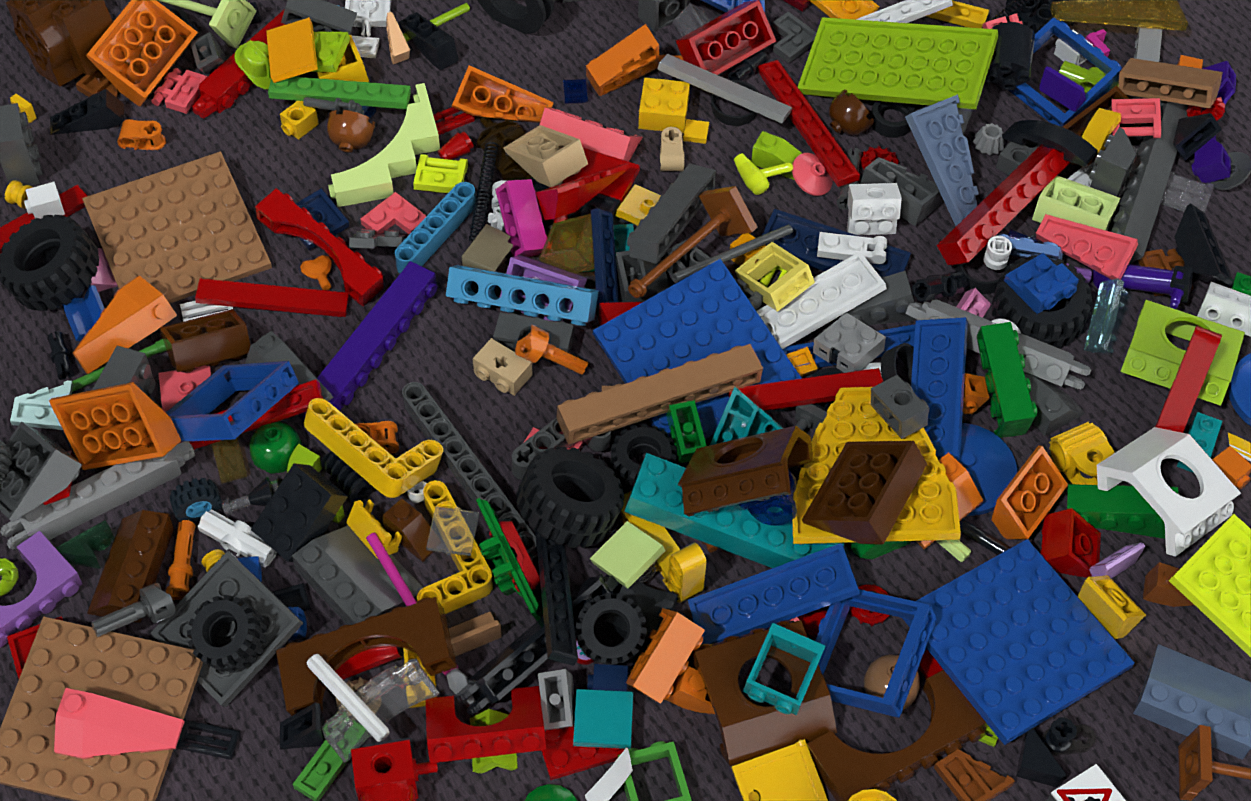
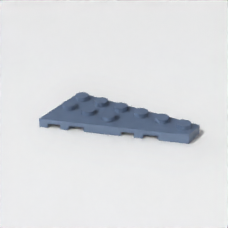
(946, 154)

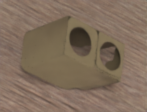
(488, 250)

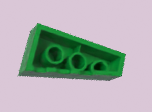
(1116, 509)

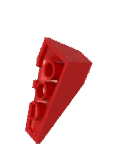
(572, 195)

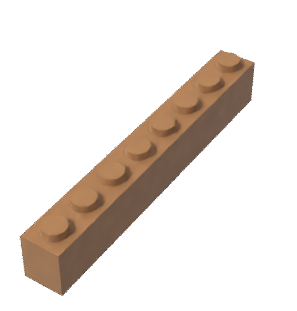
(653, 394)

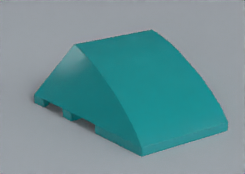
(742, 419)

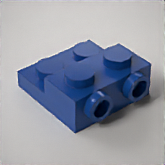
(1042, 283)

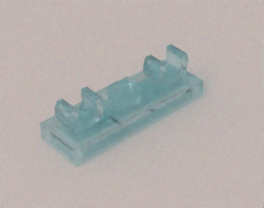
(1105, 316)

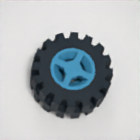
(194, 499)

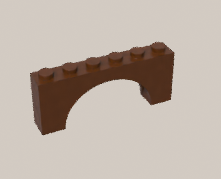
(417, 628)
(951, 725)

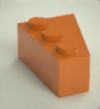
(624, 62)
(665, 656)

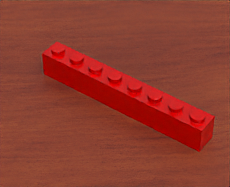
(1002, 205)

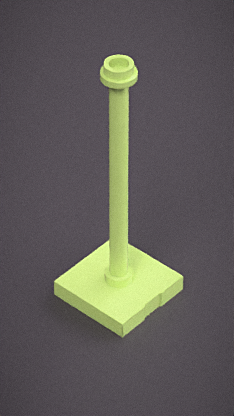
(228, 20)

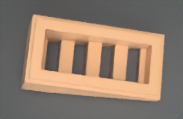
(398, 46)

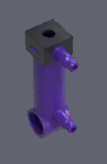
(1171, 282)

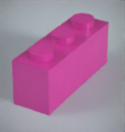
(521, 217)

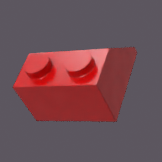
(1070, 543)

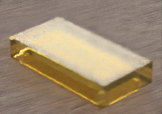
(229, 460)

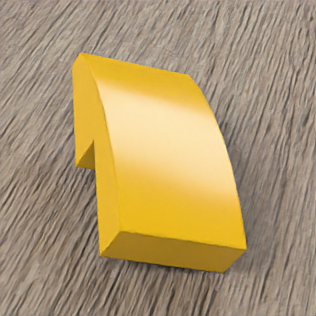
(1101, 127)

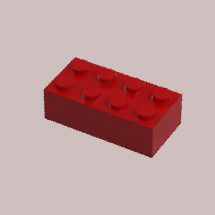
(728, 38)

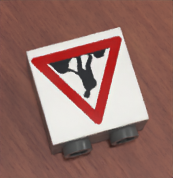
(1088, 786)

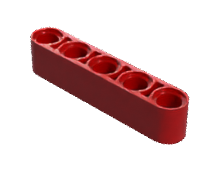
(1189, 380)

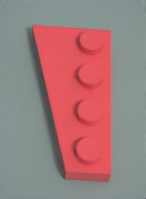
(1093, 247)

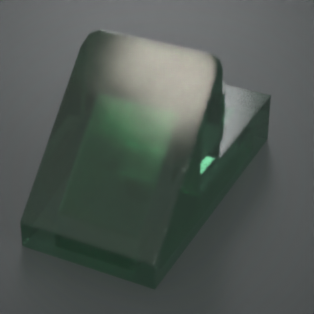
(81, 548)

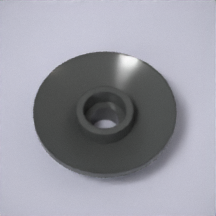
(1239, 171)

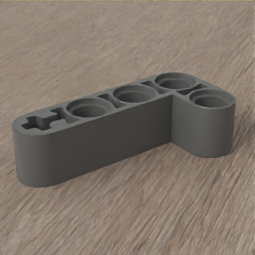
(550, 438)

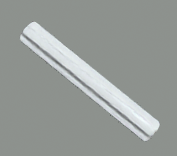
(348, 697)

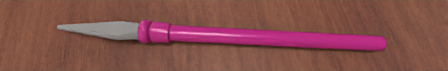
(455, 677)

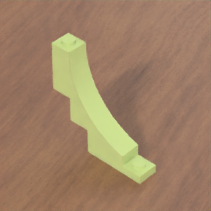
(373, 178)

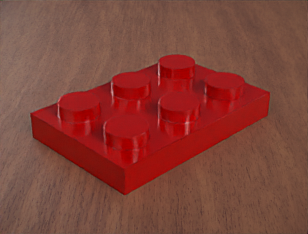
(565, 759)

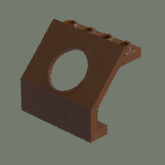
(743, 469)
(754, 729)

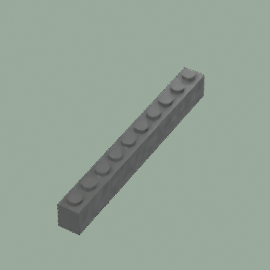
(1148, 180)

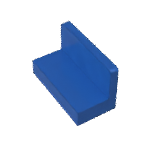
(84, 312)

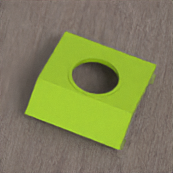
(1158, 360)

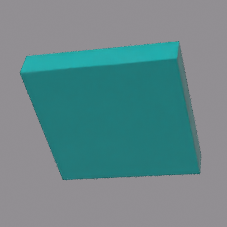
(603, 719)

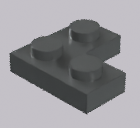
(796, 34)
(369, 239)

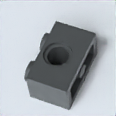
(899, 406)

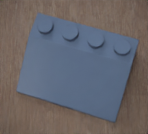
(1191, 693)

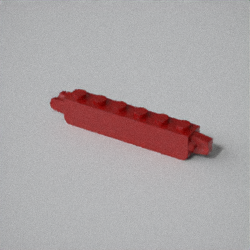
(228, 80)

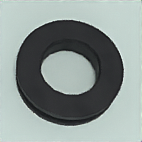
(519, 17)

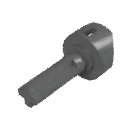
(150, 604)

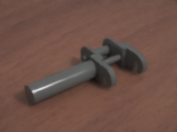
(337, 105)

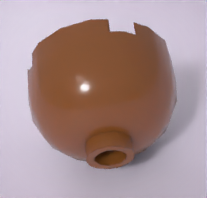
(349, 130)

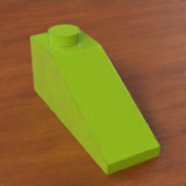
(773, 151)

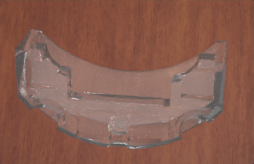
(386, 697)

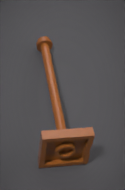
(727, 215)
(1197, 764)

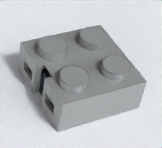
(849, 344)

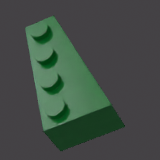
(1006, 379)

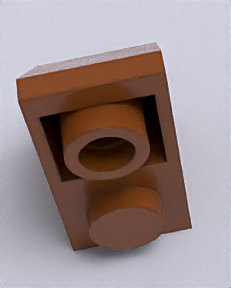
(1160, 590)

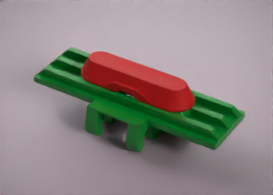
(509, 573)

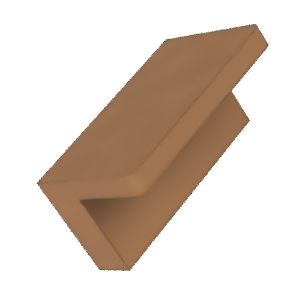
(474, 633)

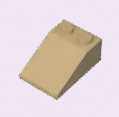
(548, 155)

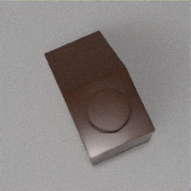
(411, 526)

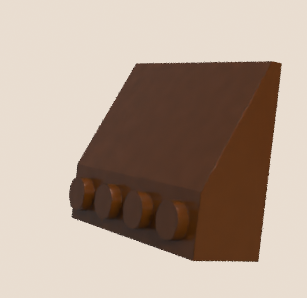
(866, 490)

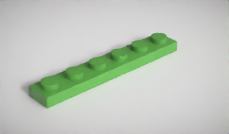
(361, 92)

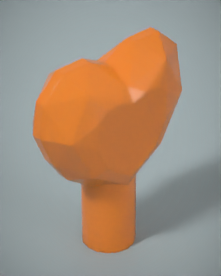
(318, 269)

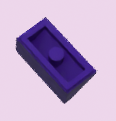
(1062, 89)

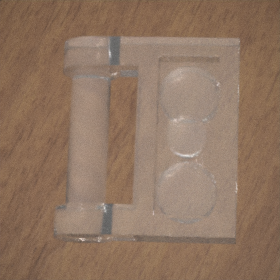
(1183, 191)

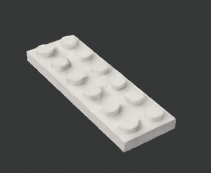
(828, 298)

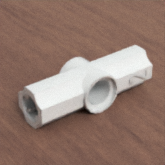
(236, 537)

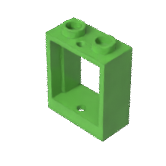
(657, 751)

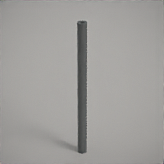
(734, 252)

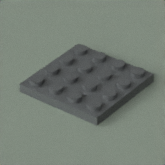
(231, 579)

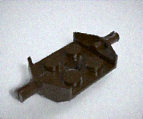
(503, 134)

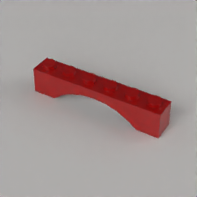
(285, 217)

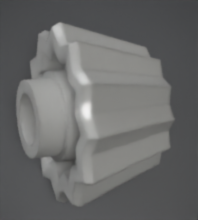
(989, 139)

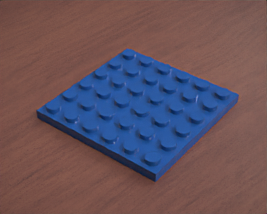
(688, 324)
(1019, 641)

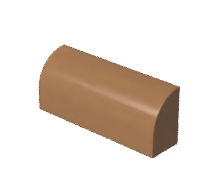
(1170, 82)

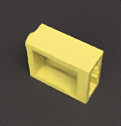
(784, 289)

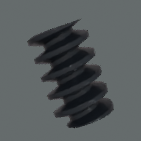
(346, 478)

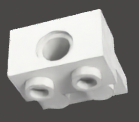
(873, 208)

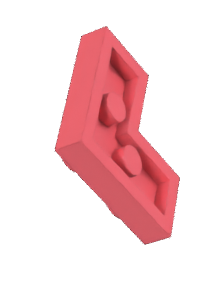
(393, 211)

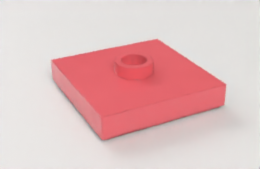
(177, 385)

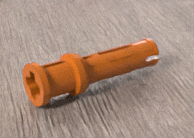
(180, 570)

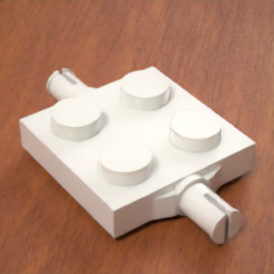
(369, 13)

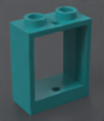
(795, 645)

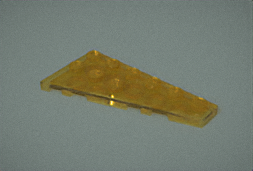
(1134, 13)

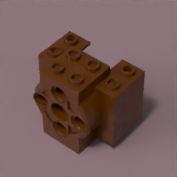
(60, 34)

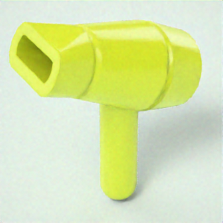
(756, 178)

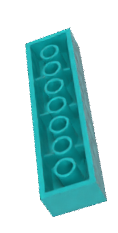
(730, 528)

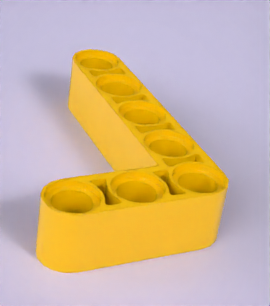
(366, 457)
(682, 568)
(468, 571)

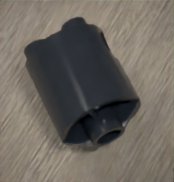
(1012, 55)

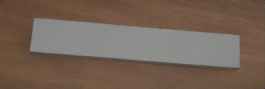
(724, 88)

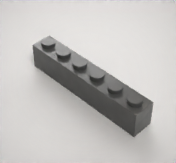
(670, 214)

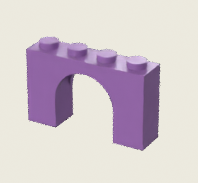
(54, 582)

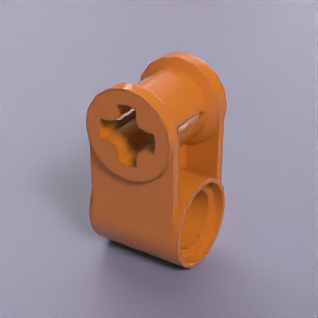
(139, 135)
(378, 434)

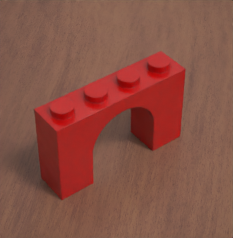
(454, 740)

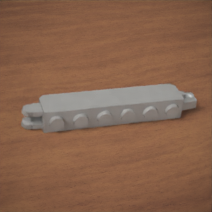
(1040, 358)
(98, 495)

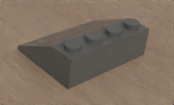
(36, 472)
(350, 576)

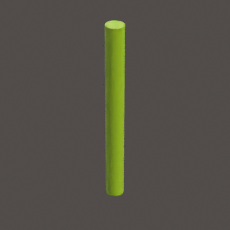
(446, 17)

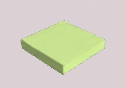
(627, 554)

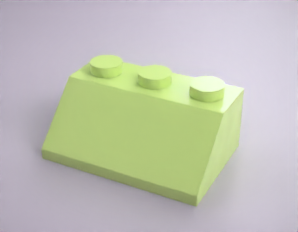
(1076, 203)

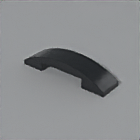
(1074, 147)

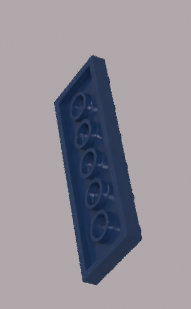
(804, 244)

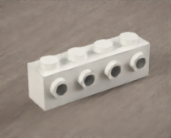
(1227, 308)

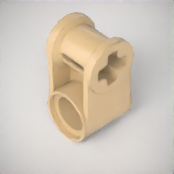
(671, 150)

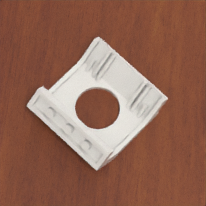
(1183, 517)

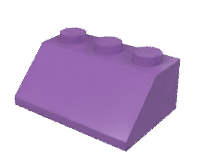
(534, 269)

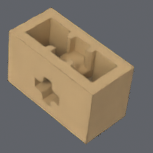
(502, 367)

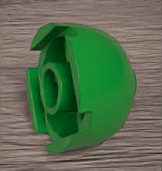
(272, 446)

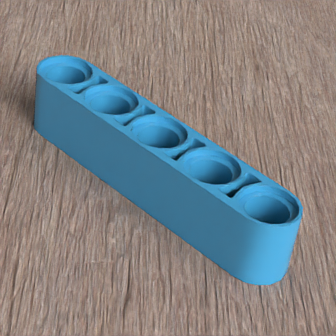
(436, 226)

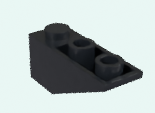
(430, 40)
(94, 113)

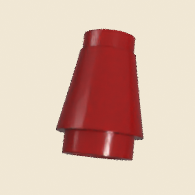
(457, 146)

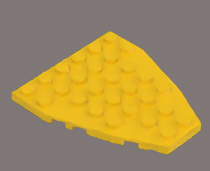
(930, 509)

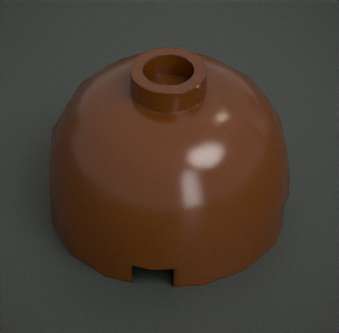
(849, 115)

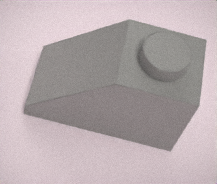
(557, 699)

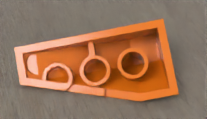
(129, 318)

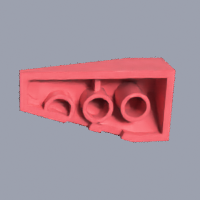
(103, 726)

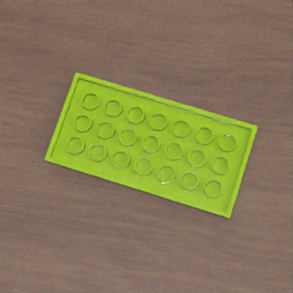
(898, 61)

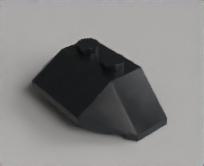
(1200, 249)

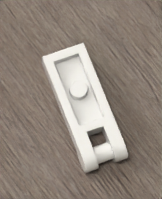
(844, 246)

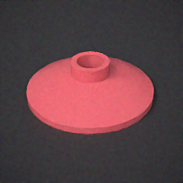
(811, 175)

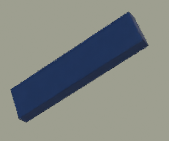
(604, 256)

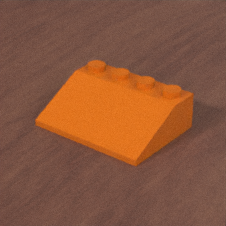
(141, 48)
(114, 426)

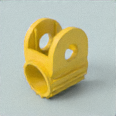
(1080, 451)

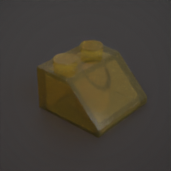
(570, 245)

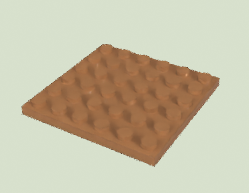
(178, 228)
(111, 666)

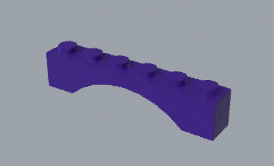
(1212, 160)

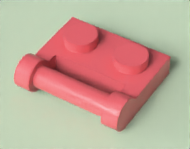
(1138, 111)

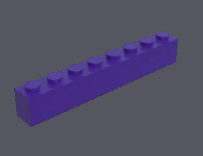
(377, 334)

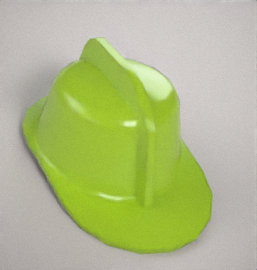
(254, 62)

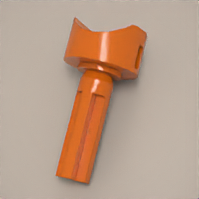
(537, 345)

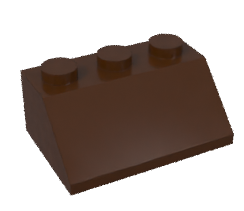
(206, 340)

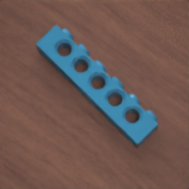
(583, 299)

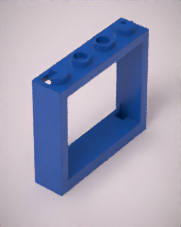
(1092, 54)
(267, 386)
(909, 657)

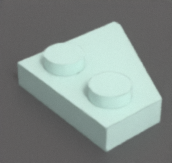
(36, 409)

